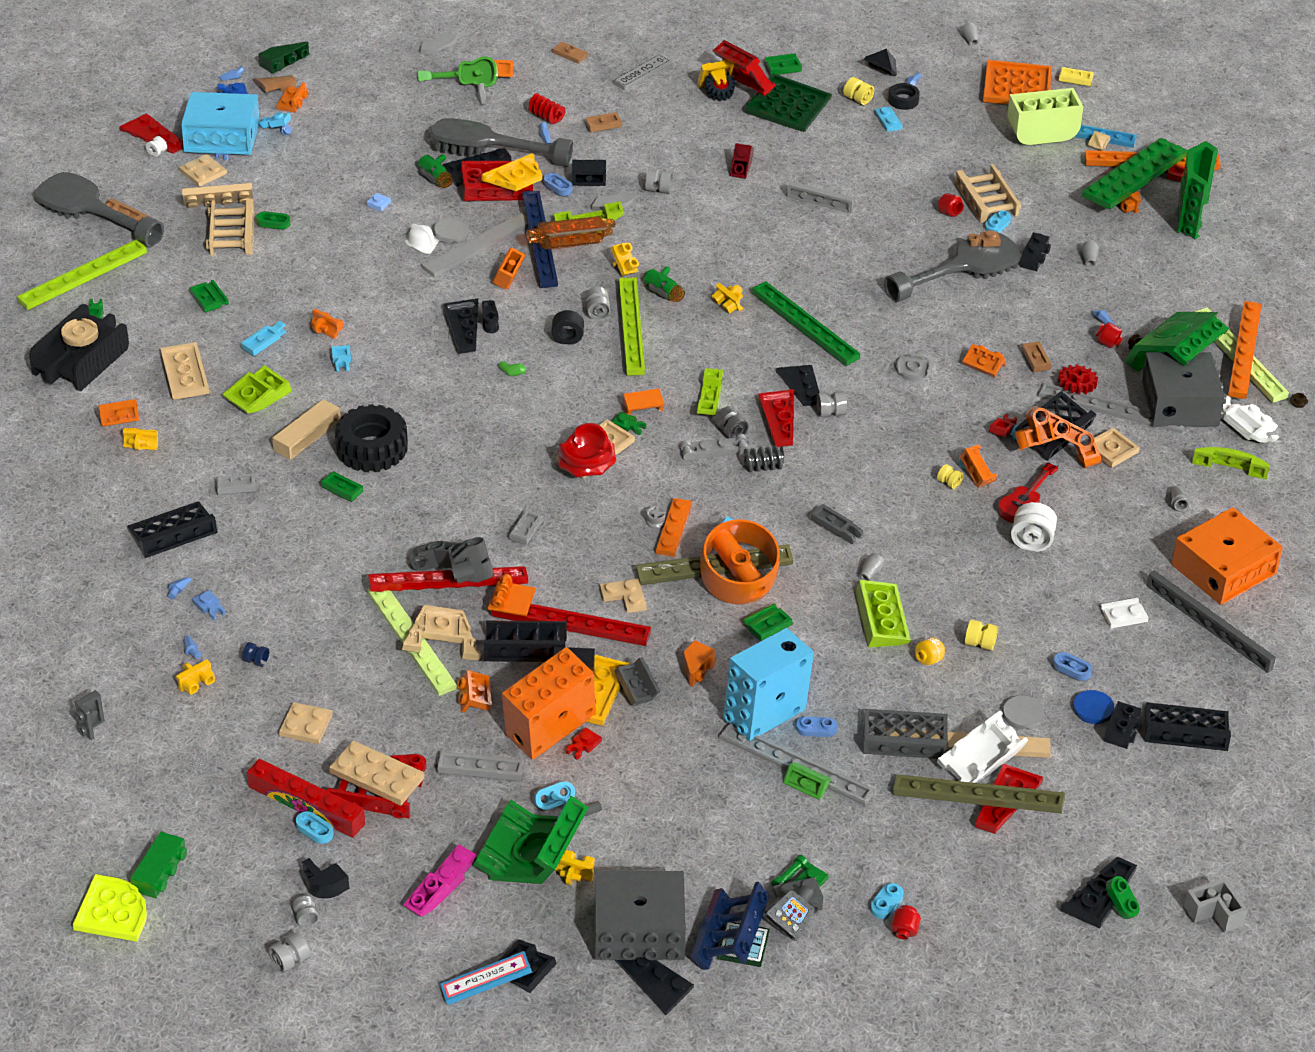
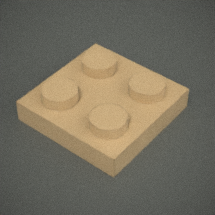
(202, 170)
(1115, 447)
(305, 723)

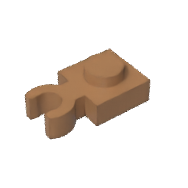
(987, 239)

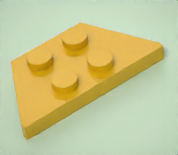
(515, 174)

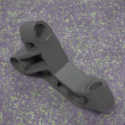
(467, 559)

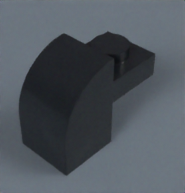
(324, 883)

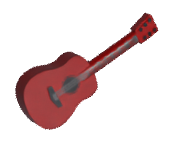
(1023, 495)

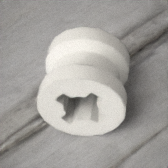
(156, 146)

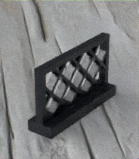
(1084, 421)
(170, 537)
(1189, 735)

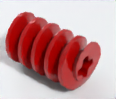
(546, 109)

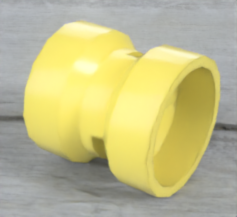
(950, 476)

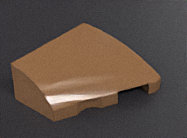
(273, 83)

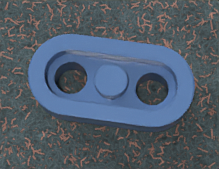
(558, 184)
(1074, 666)
(817, 726)

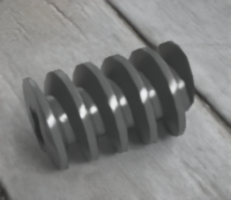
(764, 458)

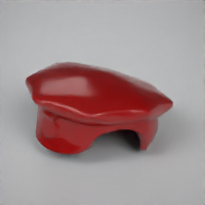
(587, 451)

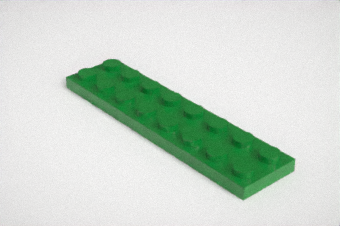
(1134, 173)

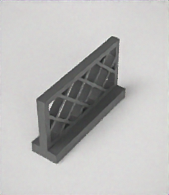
(905, 745)

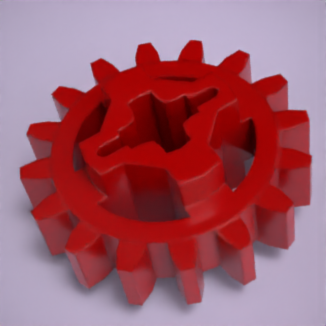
(1077, 379)

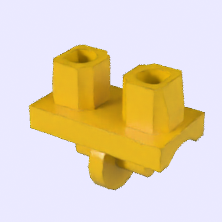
(624, 259)
(731, 295)
(140, 438)
(192, 675)
(576, 869)

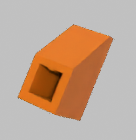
(697, 661)

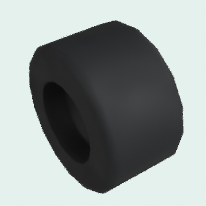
(571, 319)

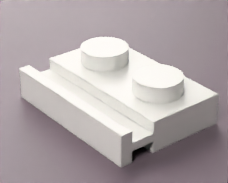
(1124, 613)

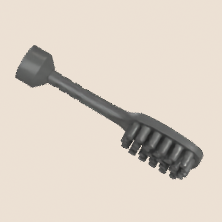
(472, 135)
(73, 194)
(969, 258)

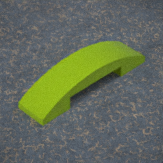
(611, 211)
(710, 392)
(1232, 458)

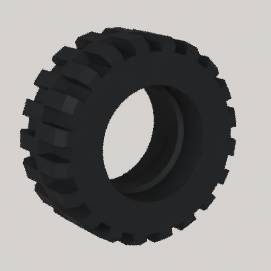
(375, 453)

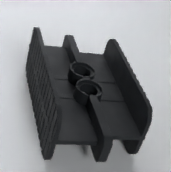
(83, 362)

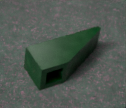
(279, 57)

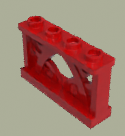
(745, 67)
(482, 190)

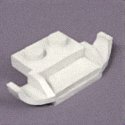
(1249, 421)

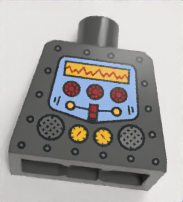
(791, 912)

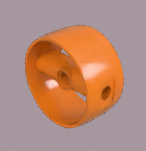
(750, 583)

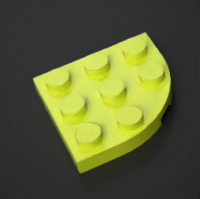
(112, 909)

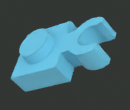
(278, 119)
(341, 356)

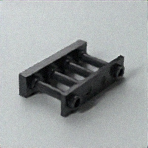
(523, 640)

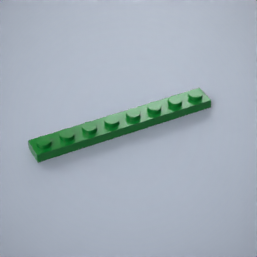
(806, 323)

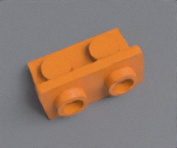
(293, 98)
(984, 360)
(118, 412)
(474, 691)

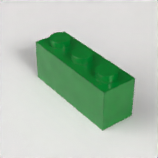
(159, 864)

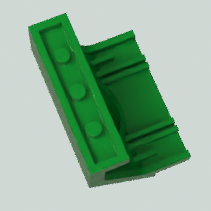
(1195, 187)
(1181, 336)
(528, 845)

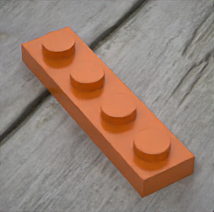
(674, 527)

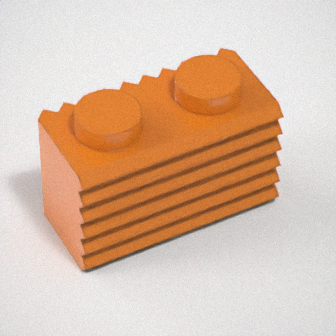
(509, 268)

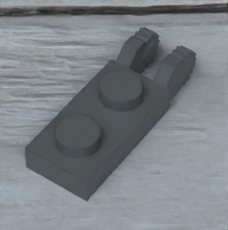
(836, 523)

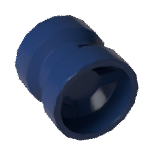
(255, 654)

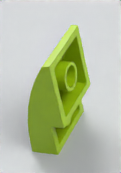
(258, 390)

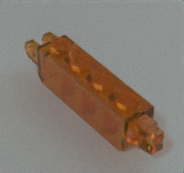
(571, 232)

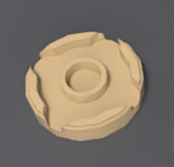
(79, 332)

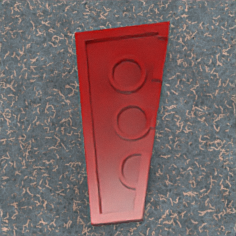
(148, 128)
(779, 415)
(992, 817)

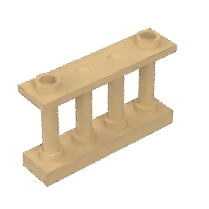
(977, 202)
(246, 232)

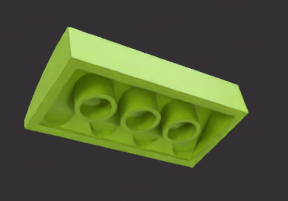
(882, 614)

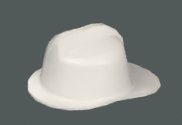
(422, 238)

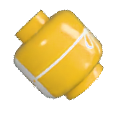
(929, 651)

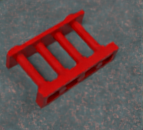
(373, 803)

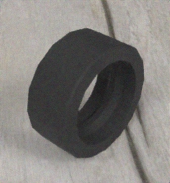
(903, 103)

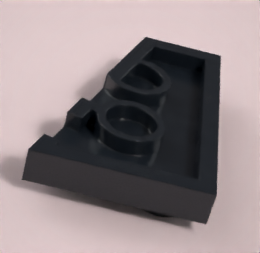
(802, 381)

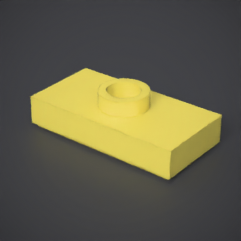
(1076, 76)

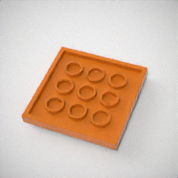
(1014, 78)

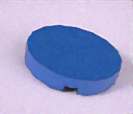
(1093, 706)

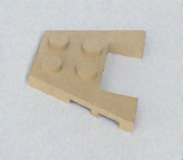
(442, 625)

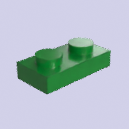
(342, 486)

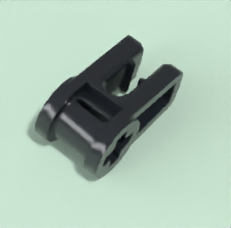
(490, 316)

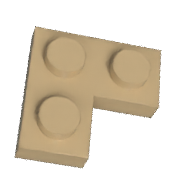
(627, 590)

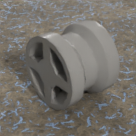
(656, 517)

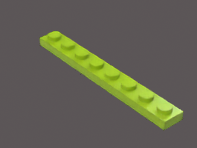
(81, 274)
(631, 326)

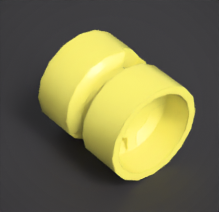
(858, 90)
(981, 635)

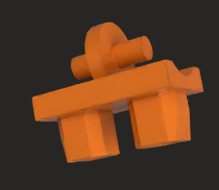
(1131, 203)
(326, 324)

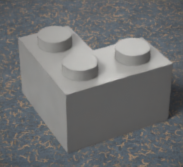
(1216, 901)

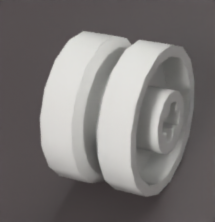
(1034, 527)

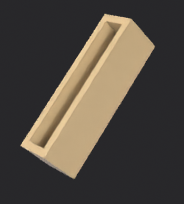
(306, 429)

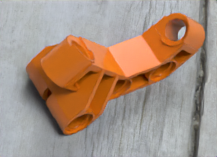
(1045, 430)

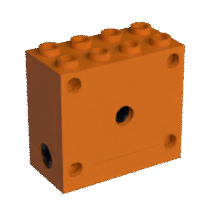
(1226, 555)
(549, 703)

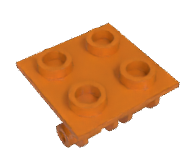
(511, 597)

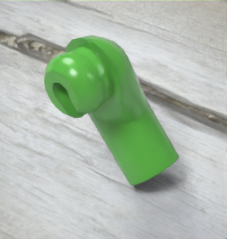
(512, 370)

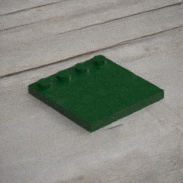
(789, 103)

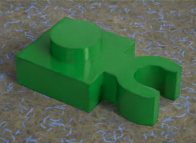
(96, 309)
(629, 422)

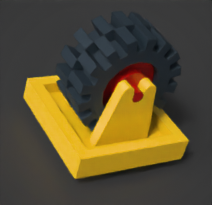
(717, 80)

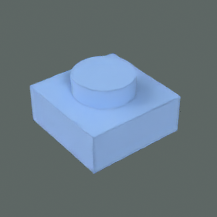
(378, 202)

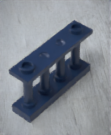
(716, 918)

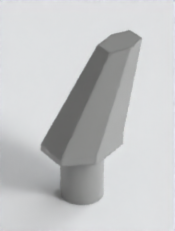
(481, 94)

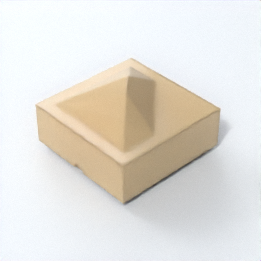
(1099, 141)

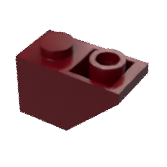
(741, 160)

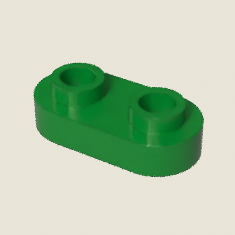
(273, 220)
(1122, 897)

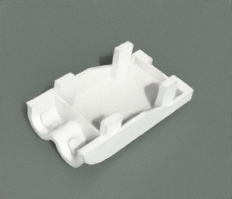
(982, 750)

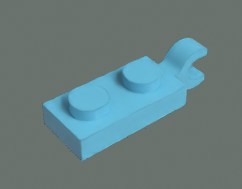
(263, 338)

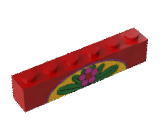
(305, 796)

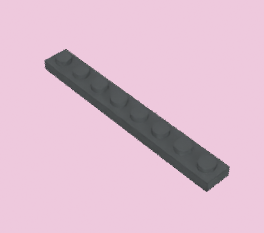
(1211, 621)

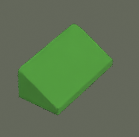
(806, 780)

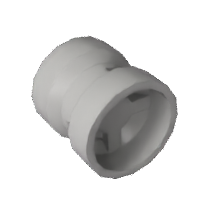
(305, 910)

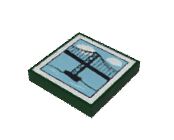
(757, 950)

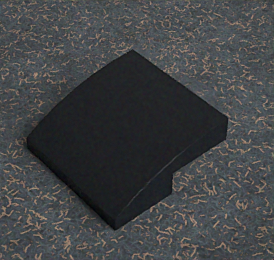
(539, 962)

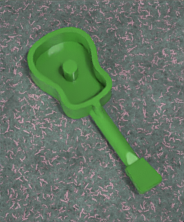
(479, 71)

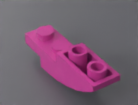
(441, 883)

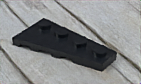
(454, 167)
(463, 323)
(1093, 901)

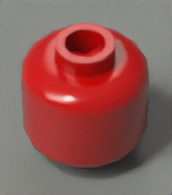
(950, 205)
(1109, 335)
(905, 922)

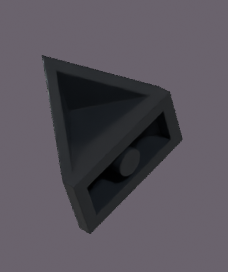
(883, 61)

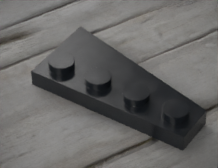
(657, 981)

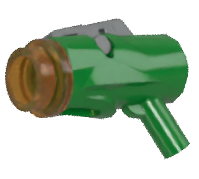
(435, 171)
(664, 285)

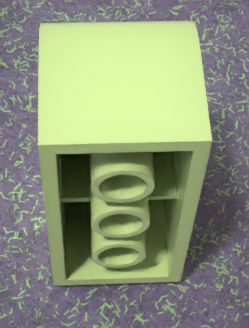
(1045, 116)

